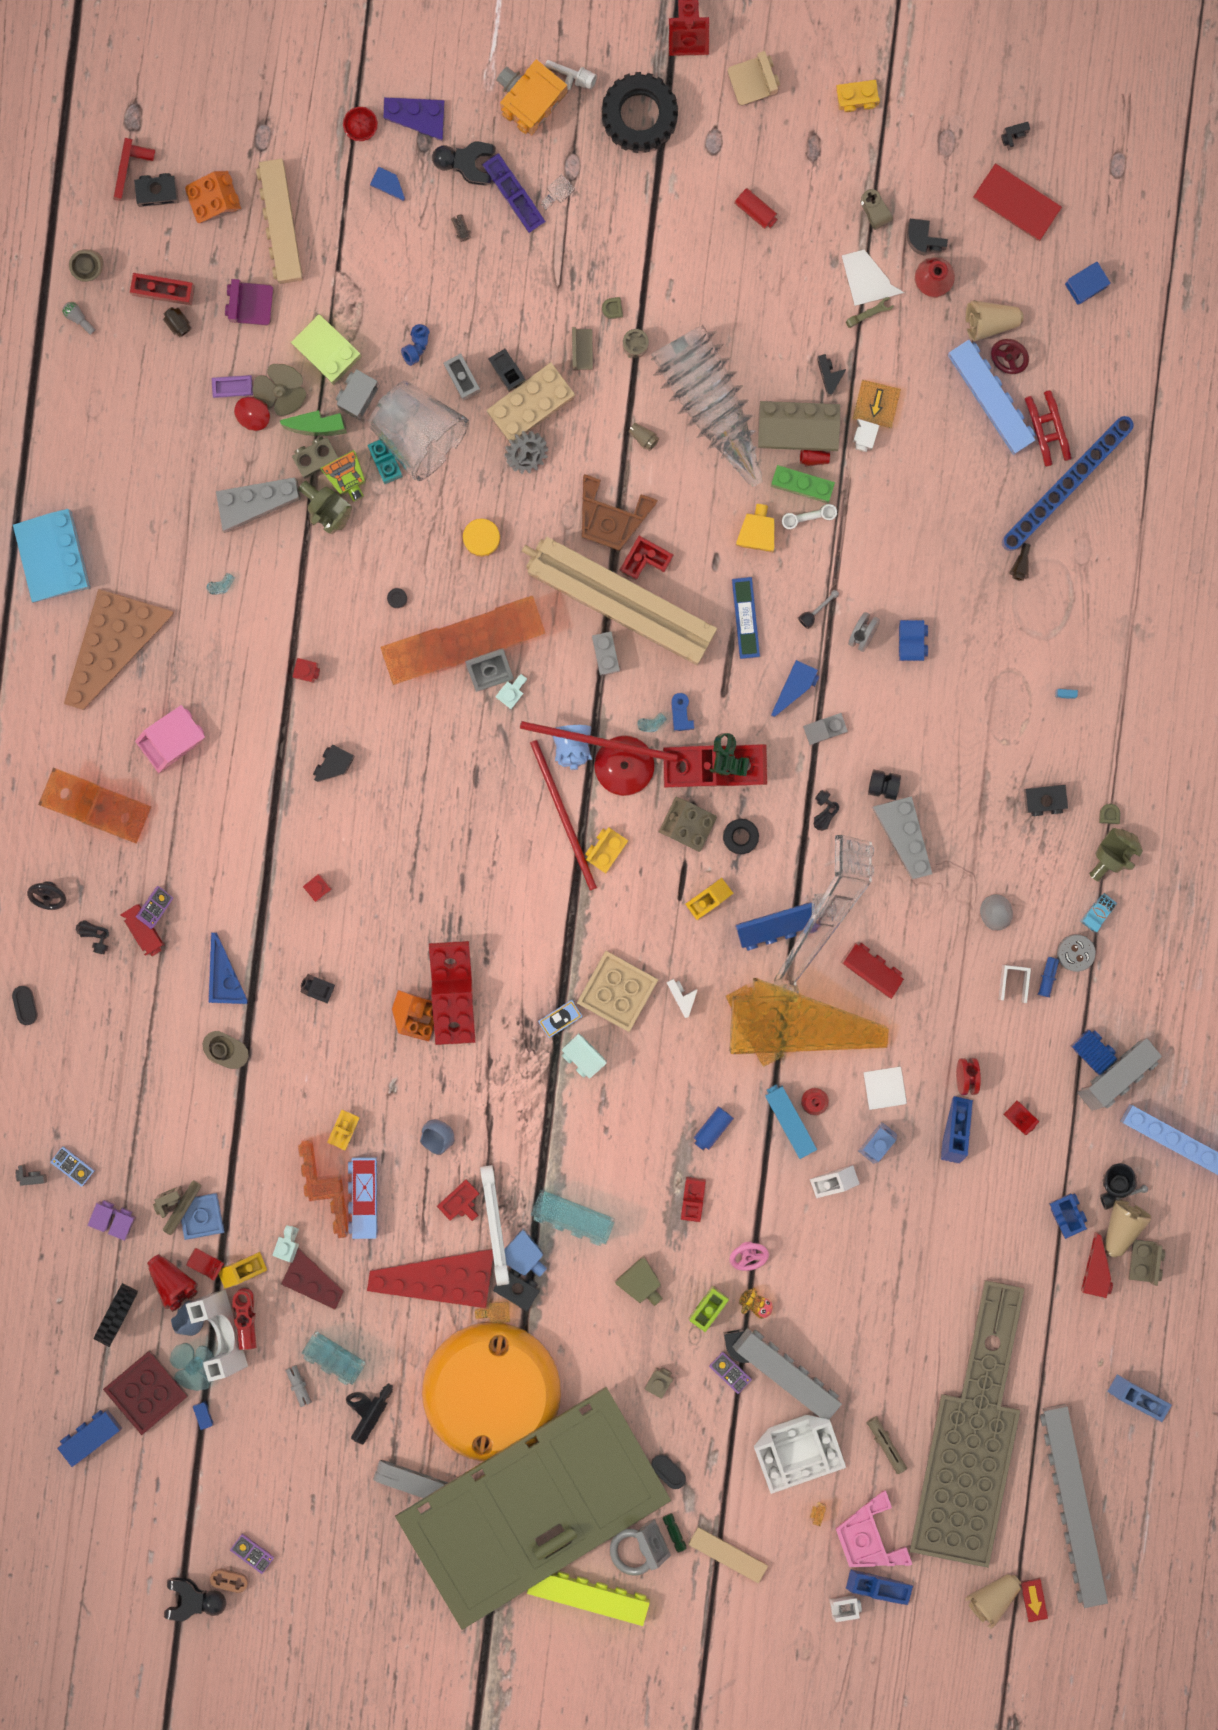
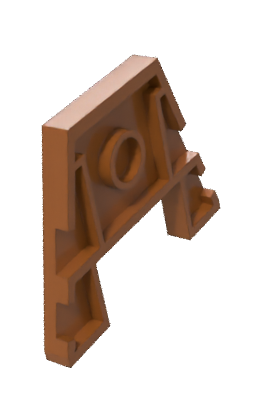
(607, 523)

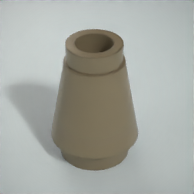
(644, 436)

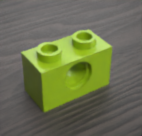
(708, 1308)

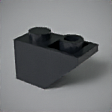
(335, 764)

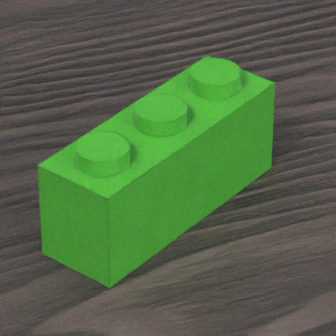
(802, 484)

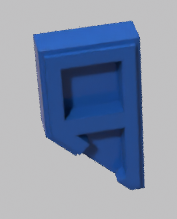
(387, 183)

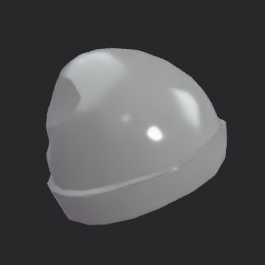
(996, 912)

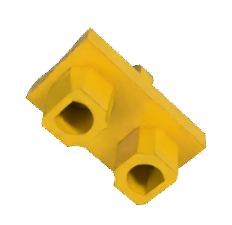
(343, 1129)

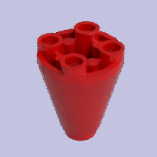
(931, 283)
(171, 1282)

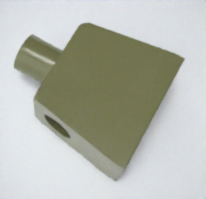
(640, 1282)

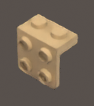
(753, 79)

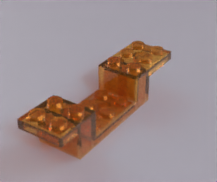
(463, 641)

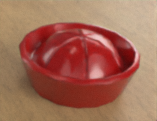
(360, 123)

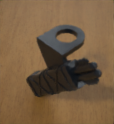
(369, 1411)

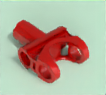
(245, 1329)

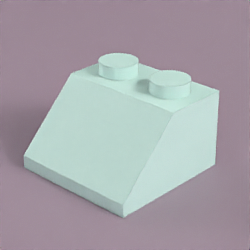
(584, 1056)

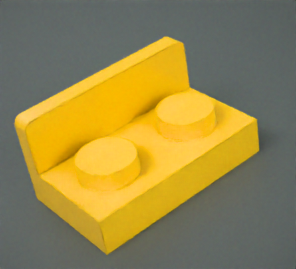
(857, 95)
(606, 850)

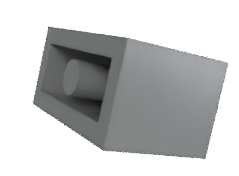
(462, 377)
(605, 653)

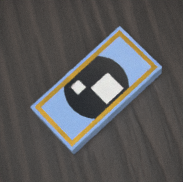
(560, 1018)

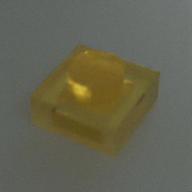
(817, 1513)

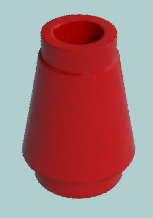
(814, 457)

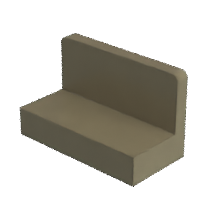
(582, 349)

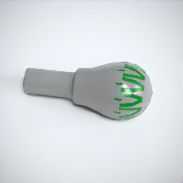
(73, 312)

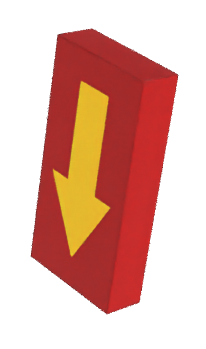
(1034, 1600)

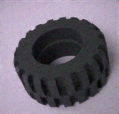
(639, 85)

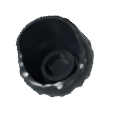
(1120, 1180)

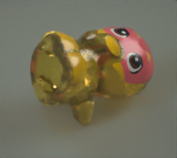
(757, 1304)

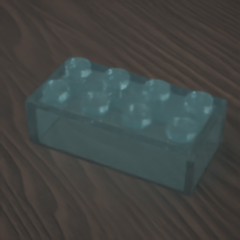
(573, 1217)

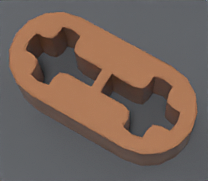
(227, 1585)

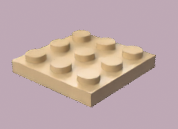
(617, 991)

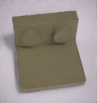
(688, 824)
(1146, 1261)

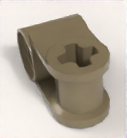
(878, 212)

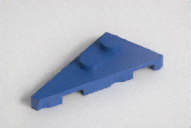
(223, 982)

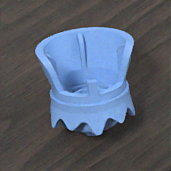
(571, 752)

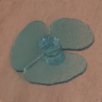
(194, 1374)

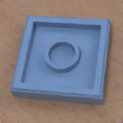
(202, 1217)

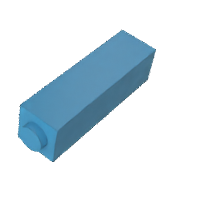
(790, 1121)

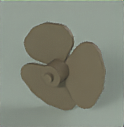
(286, 389)

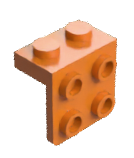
(212, 196)

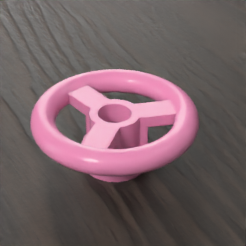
(748, 1254)

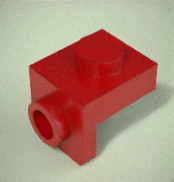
(1021, 1118)

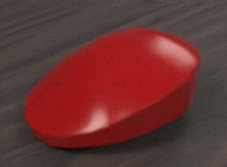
(252, 413)

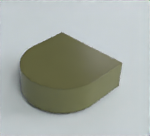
(612, 308)
(1109, 814)

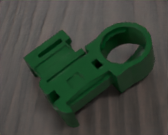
(728, 763)

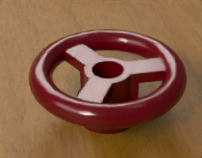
(1010, 354)

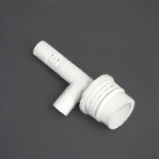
(584, 77)

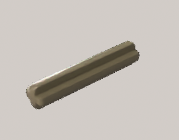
(182, 1207)

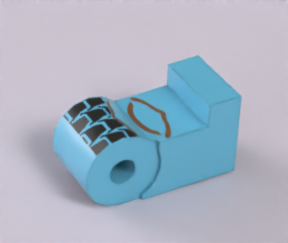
(1098, 912)

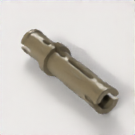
(886, 1444)

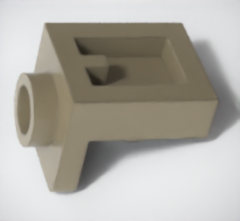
(659, 1382)

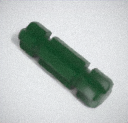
(674, 1532)

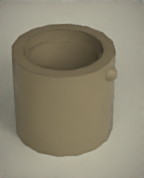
(635, 343)

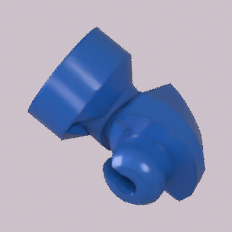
(420, 339)

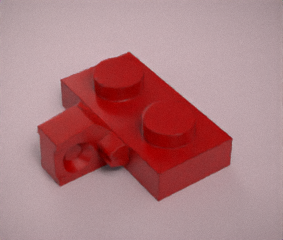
(460, 1202)

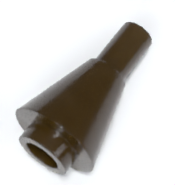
(1021, 566)

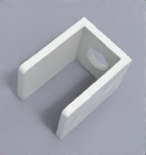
(1025, 983)

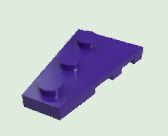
(417, 114)

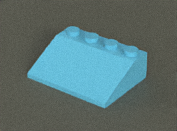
(51, 555)

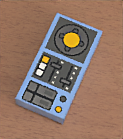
(72, 1166)

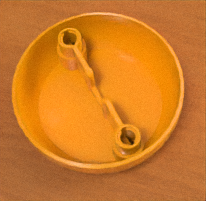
(489, 1390)

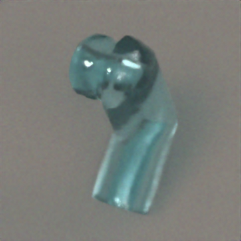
(220, 587)
(651, 725)

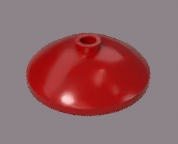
(619, 780)

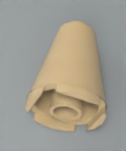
(991, 319)
(1124, 1227)
(994, 1599)

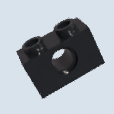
(168, 191)
(1056, 793)
(523, 1299)

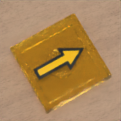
(876, 403)

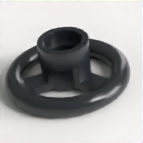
(47, 892)

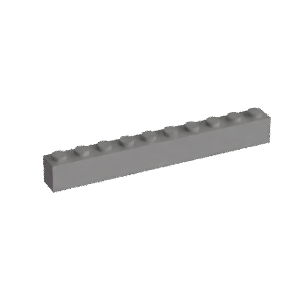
(1074, 1506)

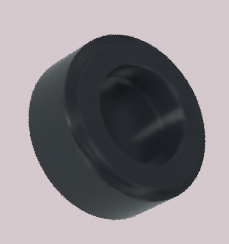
(397, 598)

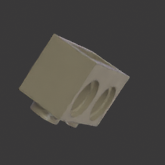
(316, 460)

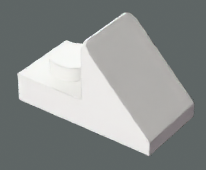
(685, 1002)

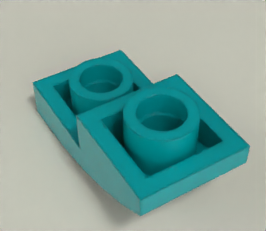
(385, 462)

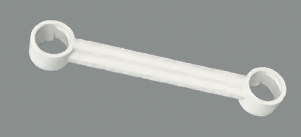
(488, 1182)

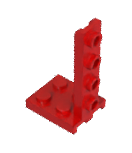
(689, 32)

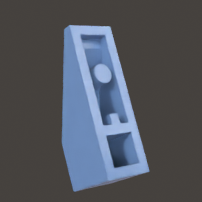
(1139, 1398)

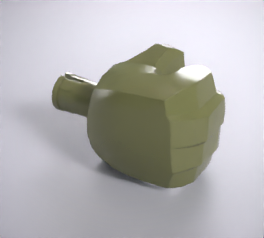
(326, 507)
(1116, 852)

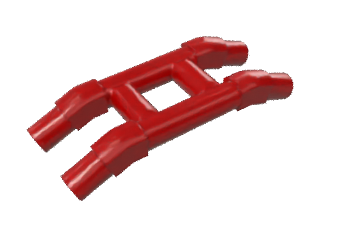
(1042, 438)

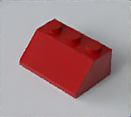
(873, 970)

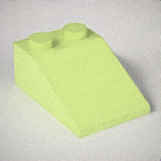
(326, 349)

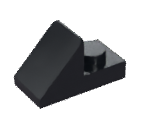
(829, 379)

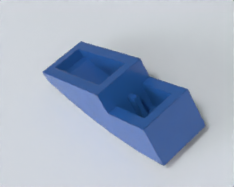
(878, 1587)

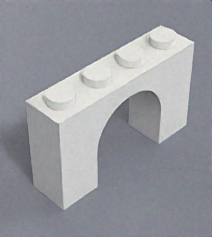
(217, 1310)

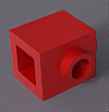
(306, 670)

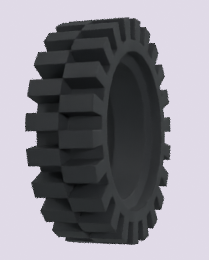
(115, 1315)

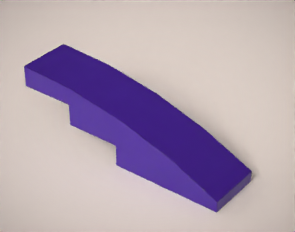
(513, 192)

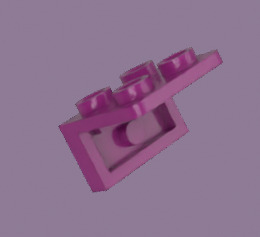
(249, 303)

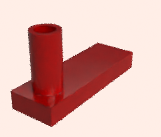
(129, 151)

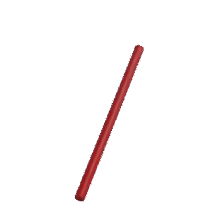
(598, 741)
(563, 815)

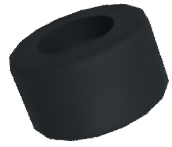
(741, 824)

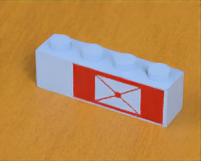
(363, 1198)

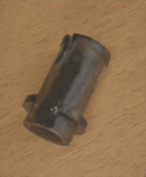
(461, 228)

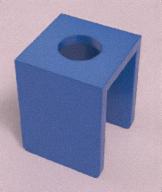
(1087, 283)

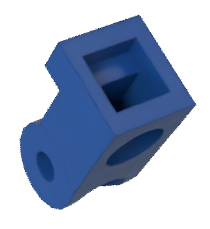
(679, 712)

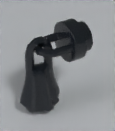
(823, 820)
(87, 929)

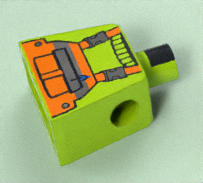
(346, 475)

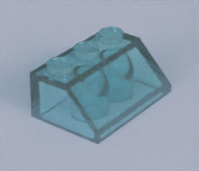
(333, 1358)

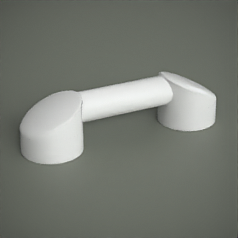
(827, 511)

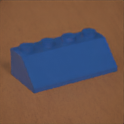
(774, 925)

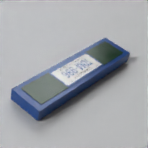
(745, 618)

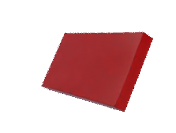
(1017, 202)

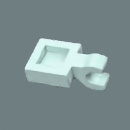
(510, 693)
(286, 1247)

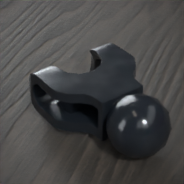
(463, 161)
(193, 1600)

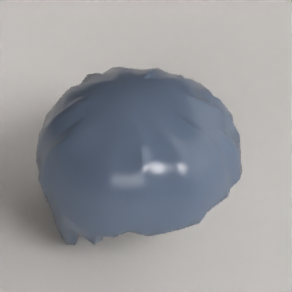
(437, 1136)
(182, 1324)

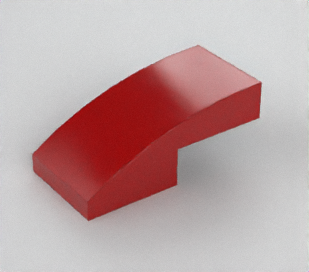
(693, 1199)

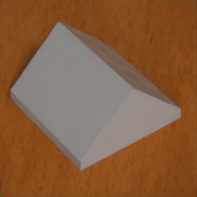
(489, 669)

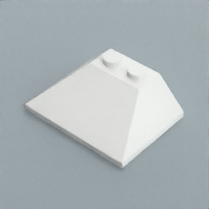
(798, 1452)

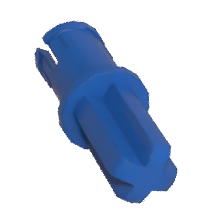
(1048, 977)

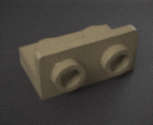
(167, 1199)

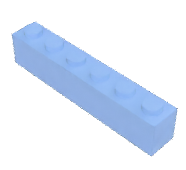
(991, 397)
(1171, 1138)

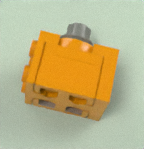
(530, 96)

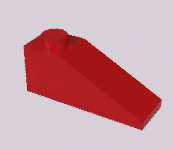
(1097, 1274)

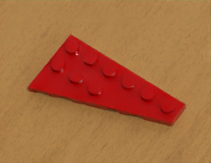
(449, 1279)

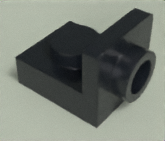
(1017, 131)
(317, 988)

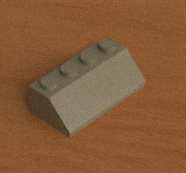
(799, 426)

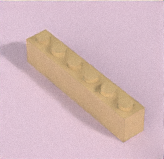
(280, 221)

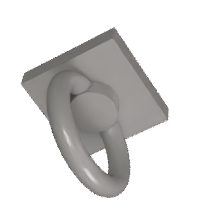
(650, 1544)

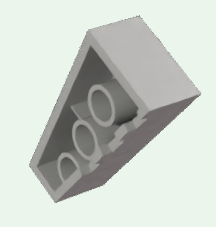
(251, 502)
(905, 835)
(1120, 1075)

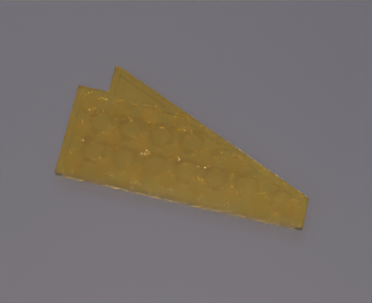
(790, 1022)

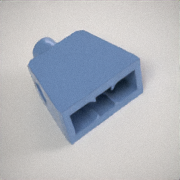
(878, 1143)
(524, 1255)

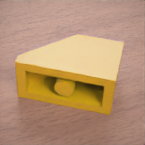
(709, 898)
(242, 1270)

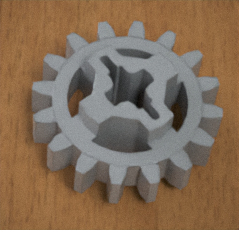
(526, 452)

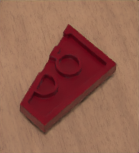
(311, 1281)

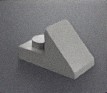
(825, 728)

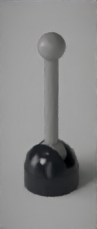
(807, 618)
(1109, 1200)

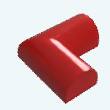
(642, 553)

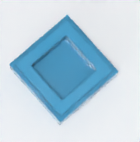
(1064, 693)

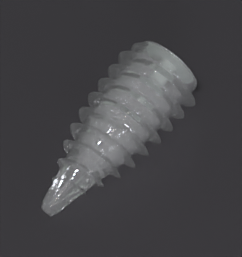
(710, 399)

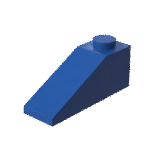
(797, 683)
(957, 1131)

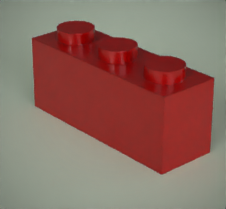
(162, 289)

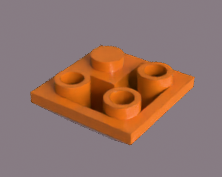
(413, 1015)

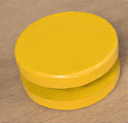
(481, 537)

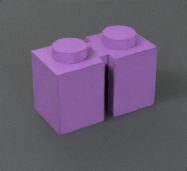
(103, 1214)

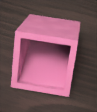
(170, 738)

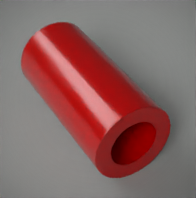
(756, 209)

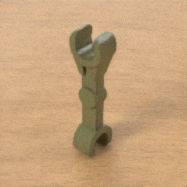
(854, 320)

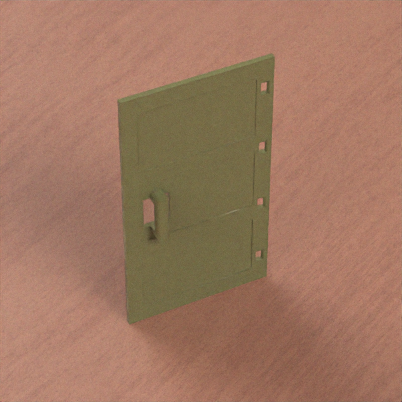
(484, 1530)

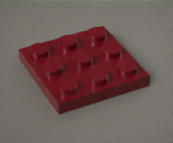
(145, 1392)

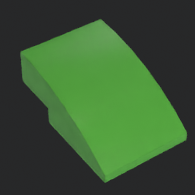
(315, 425)

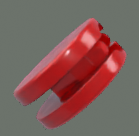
(968, 1076)

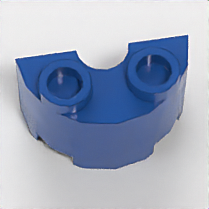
(1068, 1215)

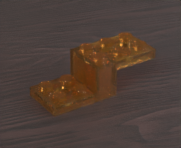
(94, 805)
(323, 1187)

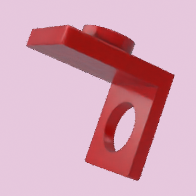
(204, 1264)

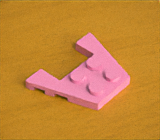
(862, 1540)

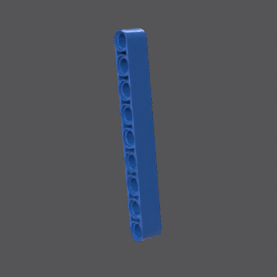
(1076, 479)

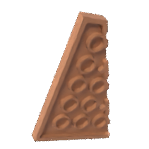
(112, 638)

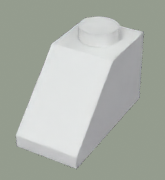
(834, 1182)

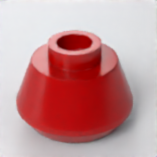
(809, 1105)

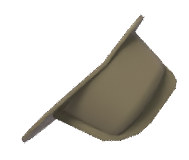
(225, 1050)

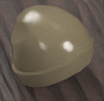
(86, 265)

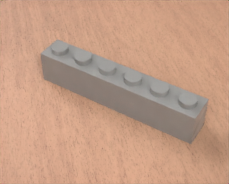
(786, 1374)

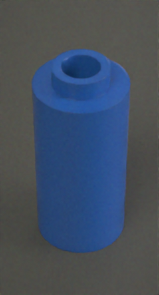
(712, 1128)

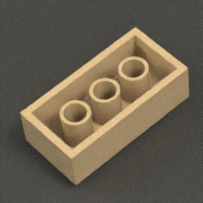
(531, 402)

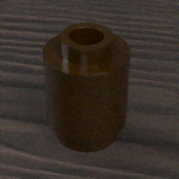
(177, 321)

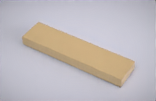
(728, 1554)

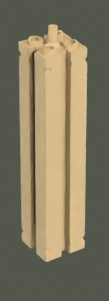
(619, 599)

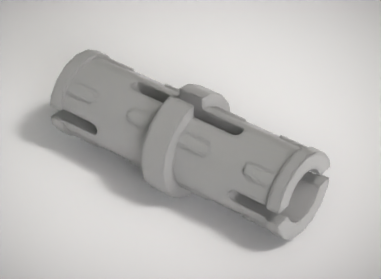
(298, 1386)

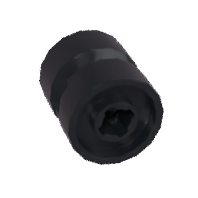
(884, 784)

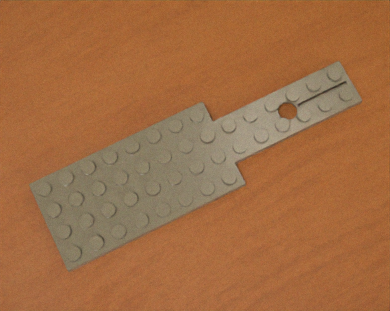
(972, 1444)

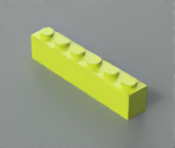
(593, 1597)

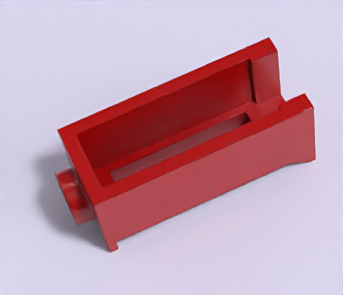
(145, 937)

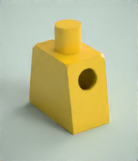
(757, 530)

